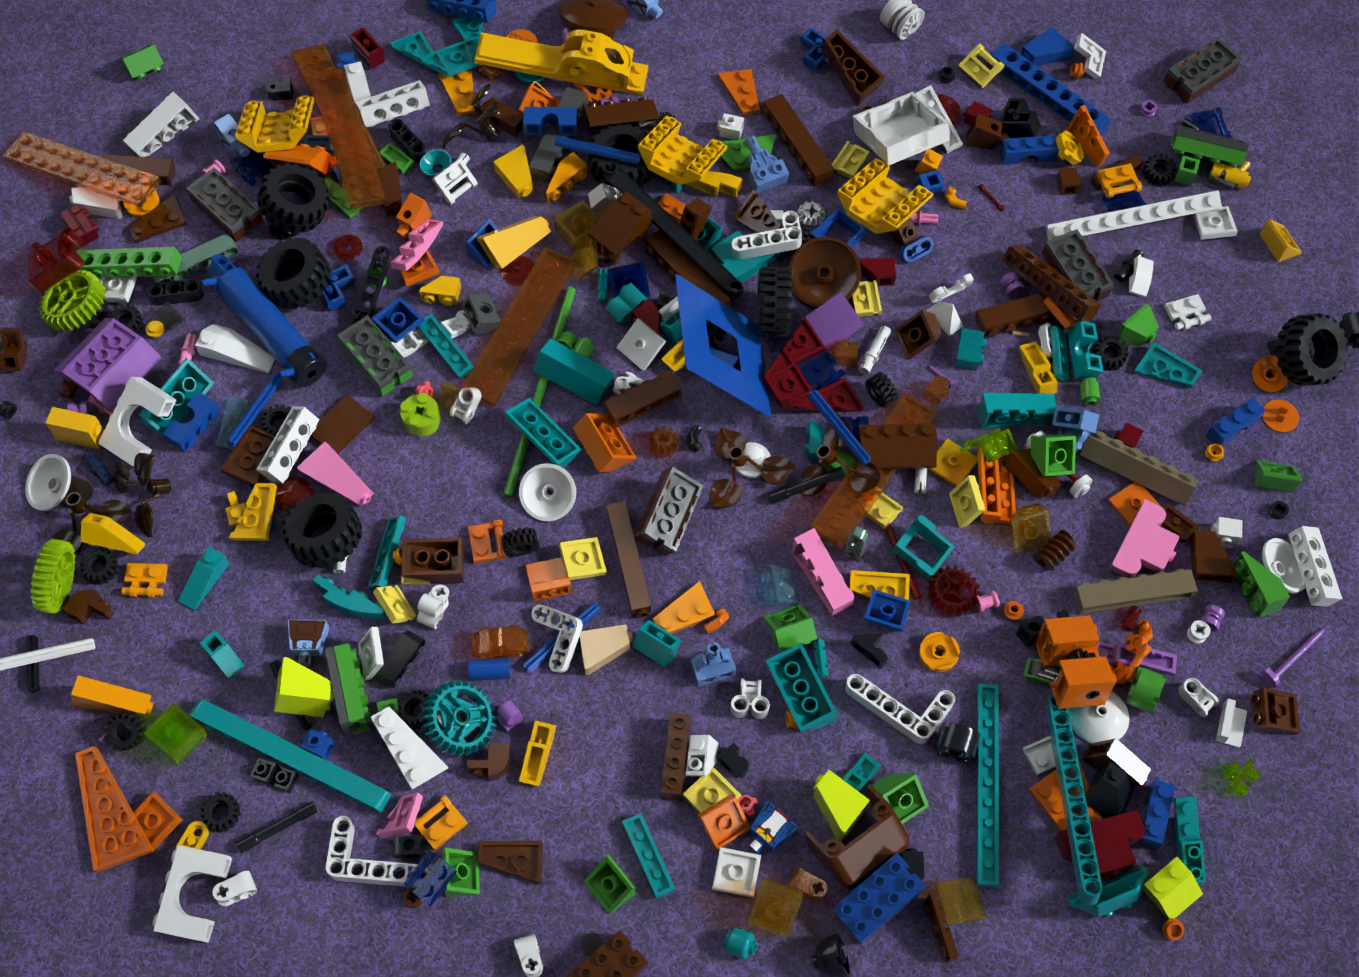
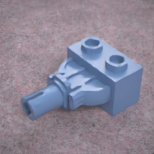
(764, 168)
(1075, 423)
(713, 666)

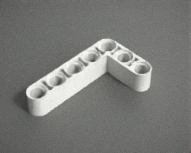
(899, 710)
(369, 866)

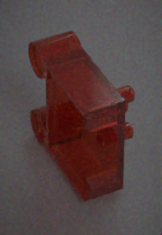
(55, 260)

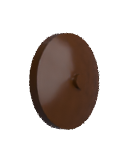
(593, 15)
(824, 270)

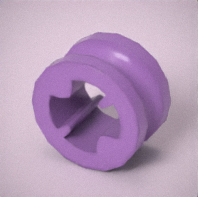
(1148, 103)

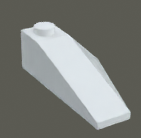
(230, 347)

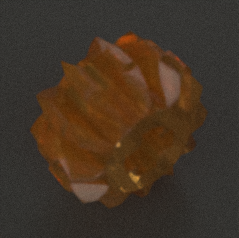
(664, 442)

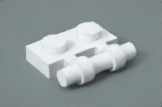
(1187, 307)

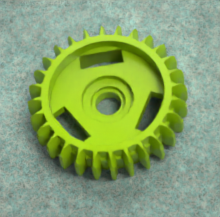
(71, 313)
(53, 576)

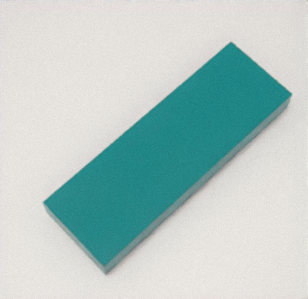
(1059, 354)

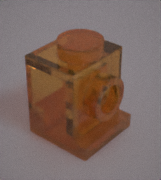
(937, 390)

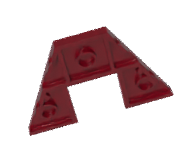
(791, 387)

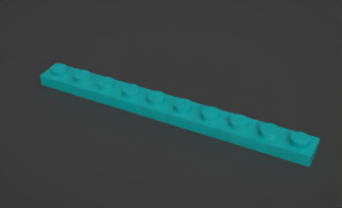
(987, 786)

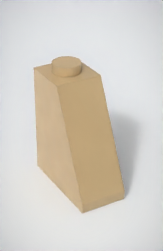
(603, 646)

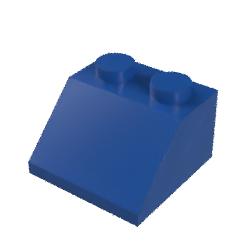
(397, 320)

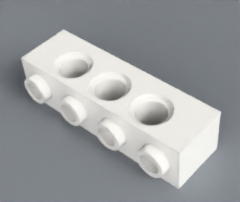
(396, 96)
(288, 444)
(1315, 566)

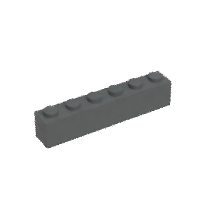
(547, 154)

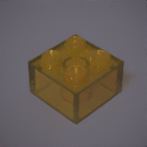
(575, 225)
(775, 907)

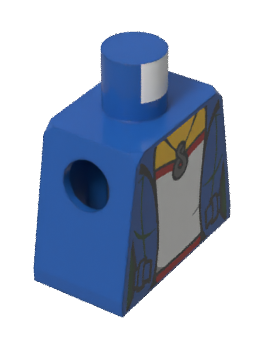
(771, 829)

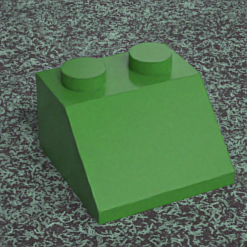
(142, 61)
(1054, 454)
(790, 627)

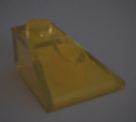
(1030, 528)

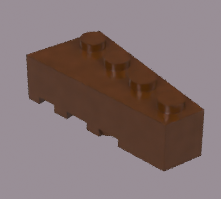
(852, 67)

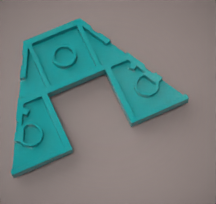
(447, 60)

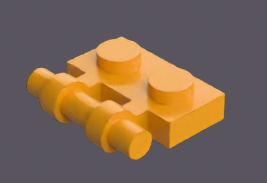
(145, 574)

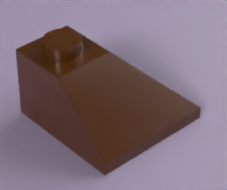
(918, 333)

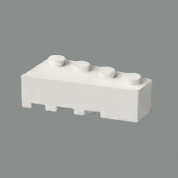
(160, 125)
(410, 753)

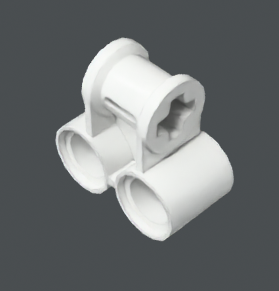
(433, 606)
(750, 697)

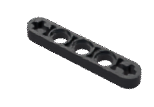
(371, 279)

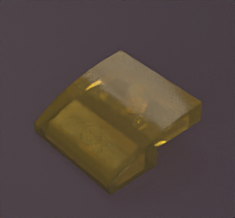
(961, 901)

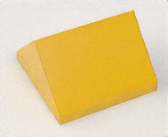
(1279, 241)

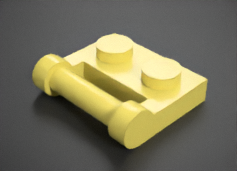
(977, 69)

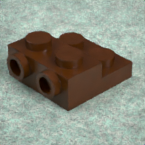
(1275, 711)

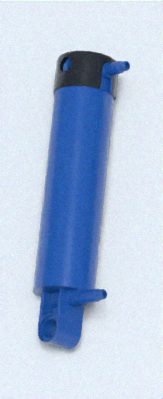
(266, 322)

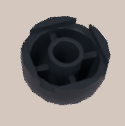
(831, 957)

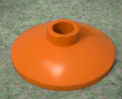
(1277, 380)

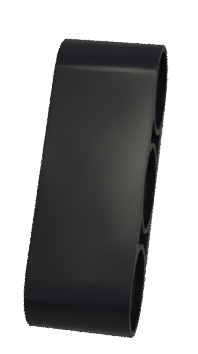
(406, 140)
(167, 290)
(399, 658)

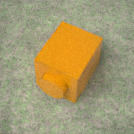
(928, 162)

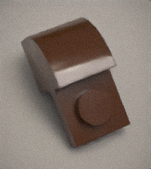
(14, 349)
(84, 603)
(497, 764)

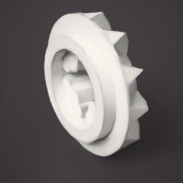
(818, 216)

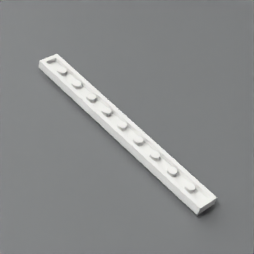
(1137, 215)

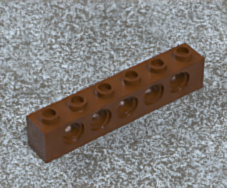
(1051, 283)

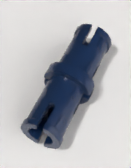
(98, 468)

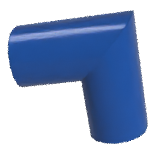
(815, 55)
(339, 278)

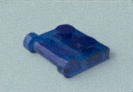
(1206, 124)

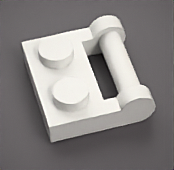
(451, 176)

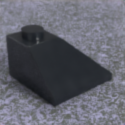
(1109, 790)

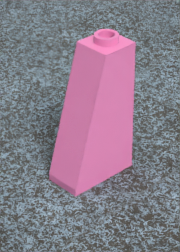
(334, 473)

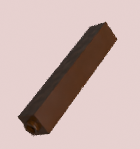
(629, 559)

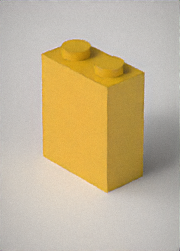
(74, 427)

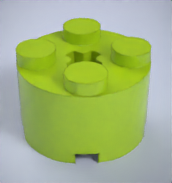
(420, 415)

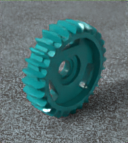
(477, 715)

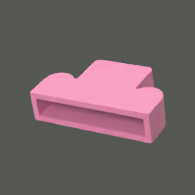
(1145, 543)

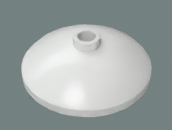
(48, 482)
(535, 495)
(1281, 561)
(1098, 727)

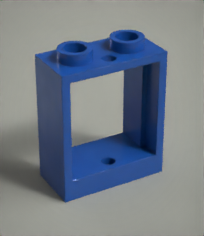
(842, 218)

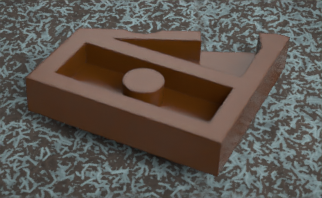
(1178, 523)

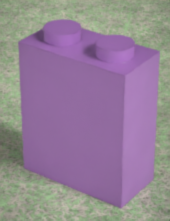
(834, 321)

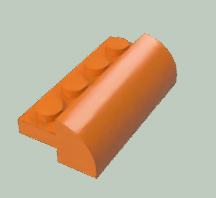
(996, 489)

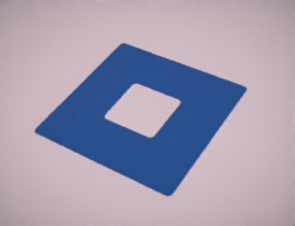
(696, 308)

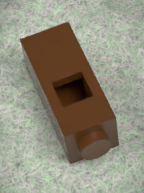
(507, 119)

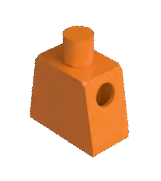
(412, 214)

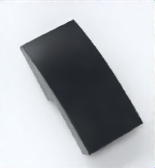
(274, 775)

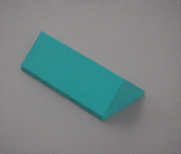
(573, 371)
(181, 386)
(543, 432)

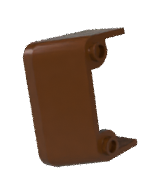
(868, 851)

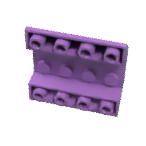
(108, 361)

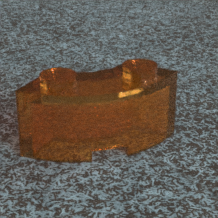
(500, 642)

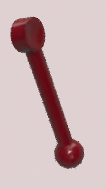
(1000, 207)

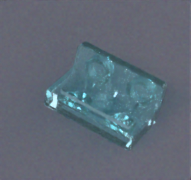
(778, 586)

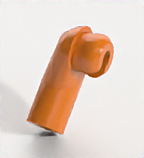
(716, 623)
(1145, 629)

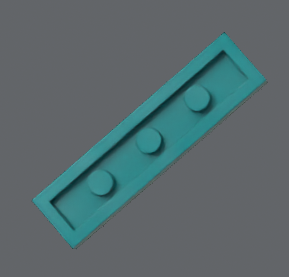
(446, 346)
(384, 559)
(648, 856)

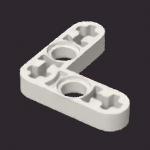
(565, 632)

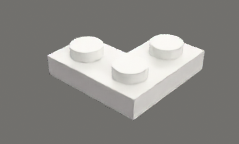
(1093, 53)

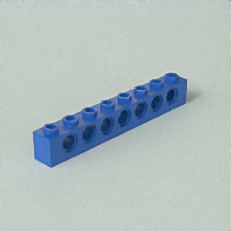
(1045, 87)

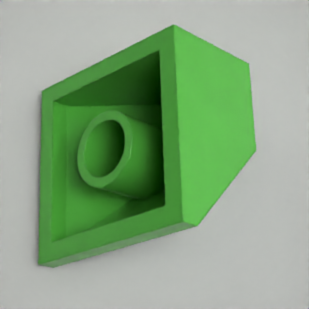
(1139, 327)
(903, 794)

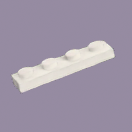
(930, 98)

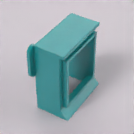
(927, 531)

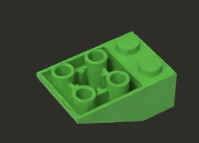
(1260, 585)

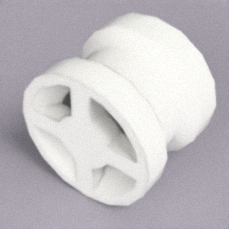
(1198, 636)

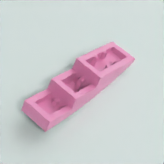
(418, 244)

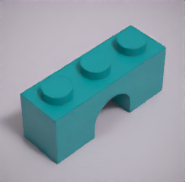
(1081, 339)

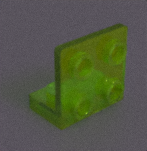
(993, 446)

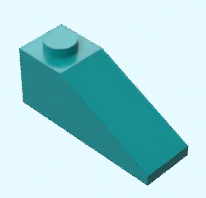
(203, 577)

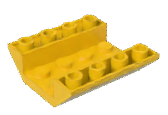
(274, 130)
(675, 155)
(879, 201)

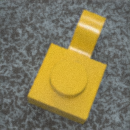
(235, 510)

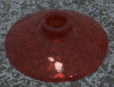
(517, 276)

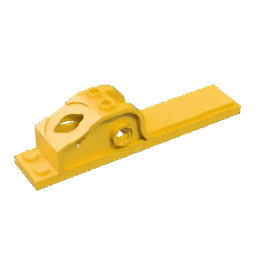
(559, 61)

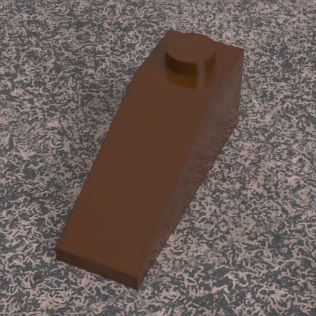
(695, 217)

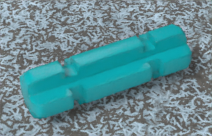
(602, 285)
(820, 657)

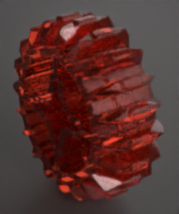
(964, 581)

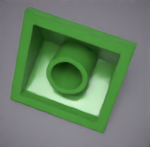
(1277, 476)
(467, 877)
(609, 885)

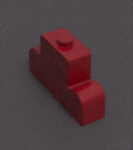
(1111, 842)

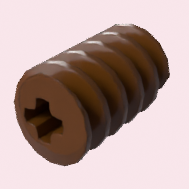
(1055, 550)

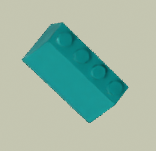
(802, 689)

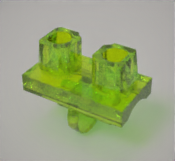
(1247, 772)

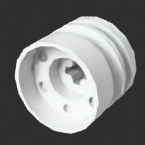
(902, 17)

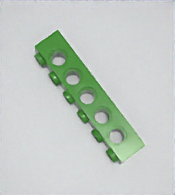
(131, 262)

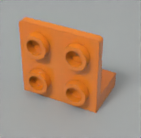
(548, 579)

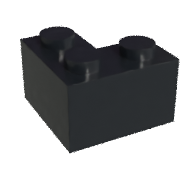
(1018, 119)

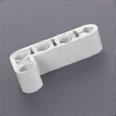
(740, 244)

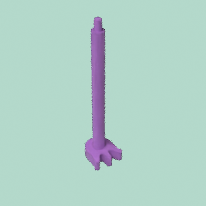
(1272, 678)

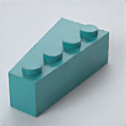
(1015, 409)

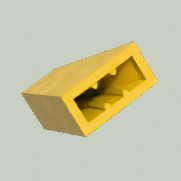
(515, 171)

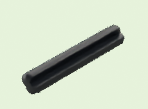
(32, 669)

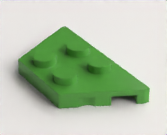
(738, 152)

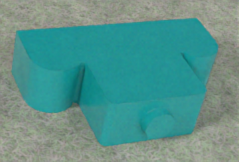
(738, 268)

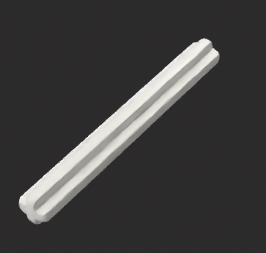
(47, 653)

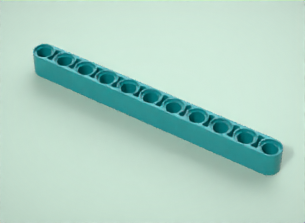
(290, 755)
(1074, 804)

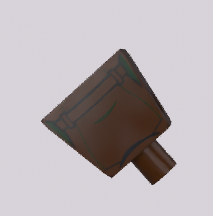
(985, 132)

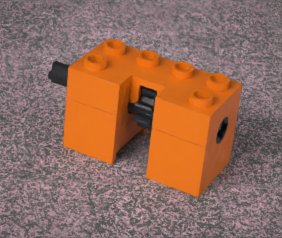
(1072, 645)

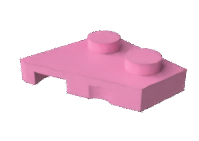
(402, 816)

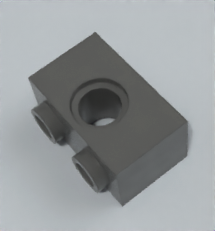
(481, 313)

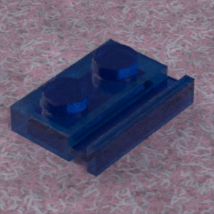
(1123, 201)

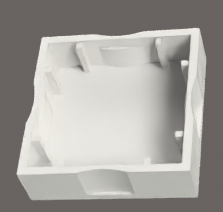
(901, 128)

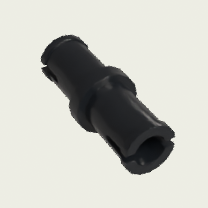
(1127, 266)

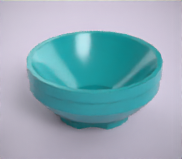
(432, 159)

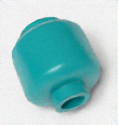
(740, 943)

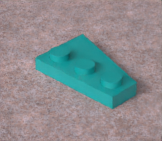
(1167, 367)

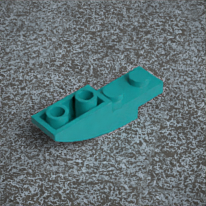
(353, 604)
(1187, 836)

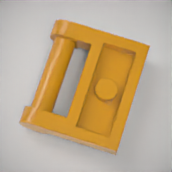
(1118, 176)
(443, 828)

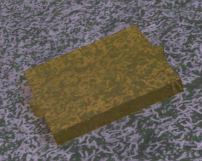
(586, 260)

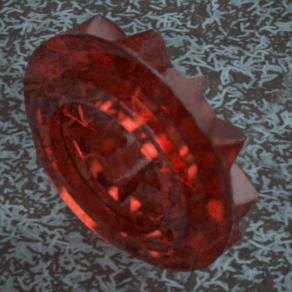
(343, 241)

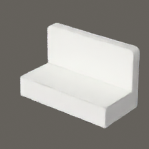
(1231, 724)

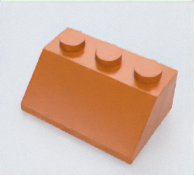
(314, 158)
(603, 442)

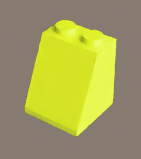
(302, 690)
(839, 803)
(1173, 889)

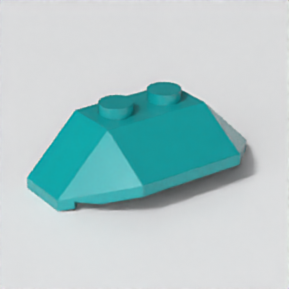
(1115, 894)

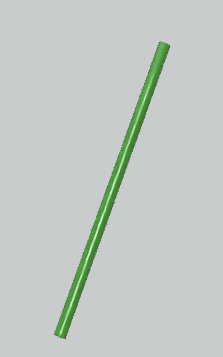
(538, 396)

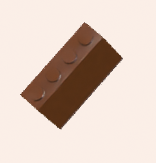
(624, 113)
(900, 445)

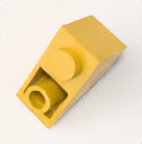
(442, 290)

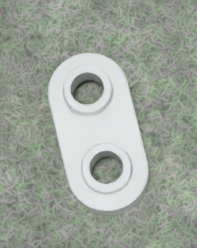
(1045, 338)

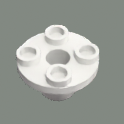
(758, 454)

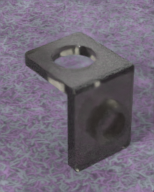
(169, 316)
(97, 319)

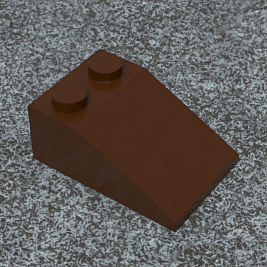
(621, 223)
(434, 559)

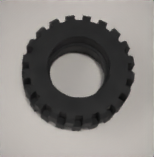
(623, 138)
(299, 181)
(283, 259)
(774, 302)
(1328, 349)
(330, 546)

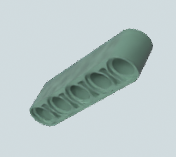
(201, 257)

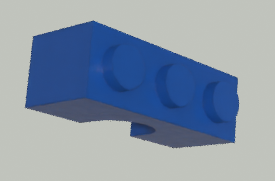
(537, 117)
(1015, 149)
(1240, 418)
(184, 434)
(1157, 814)

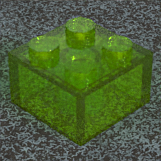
(176, 734)

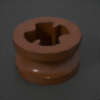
(407, 902)

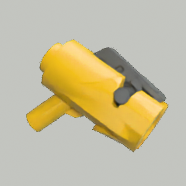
(1229, 175)

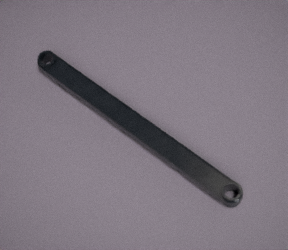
(675, 232)

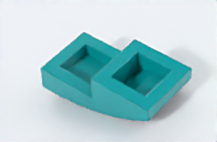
(862, 772)

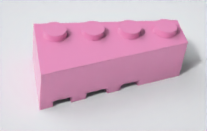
(822, 572)

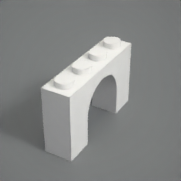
(117, 434)
(187, 863)

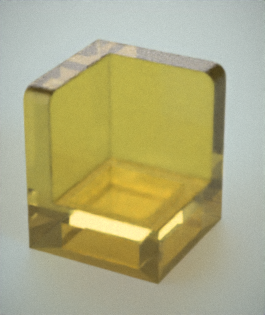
(448, 396)

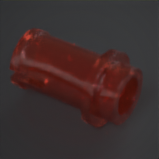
(1129, 623)

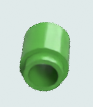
(584, 347)
(1089, 391)

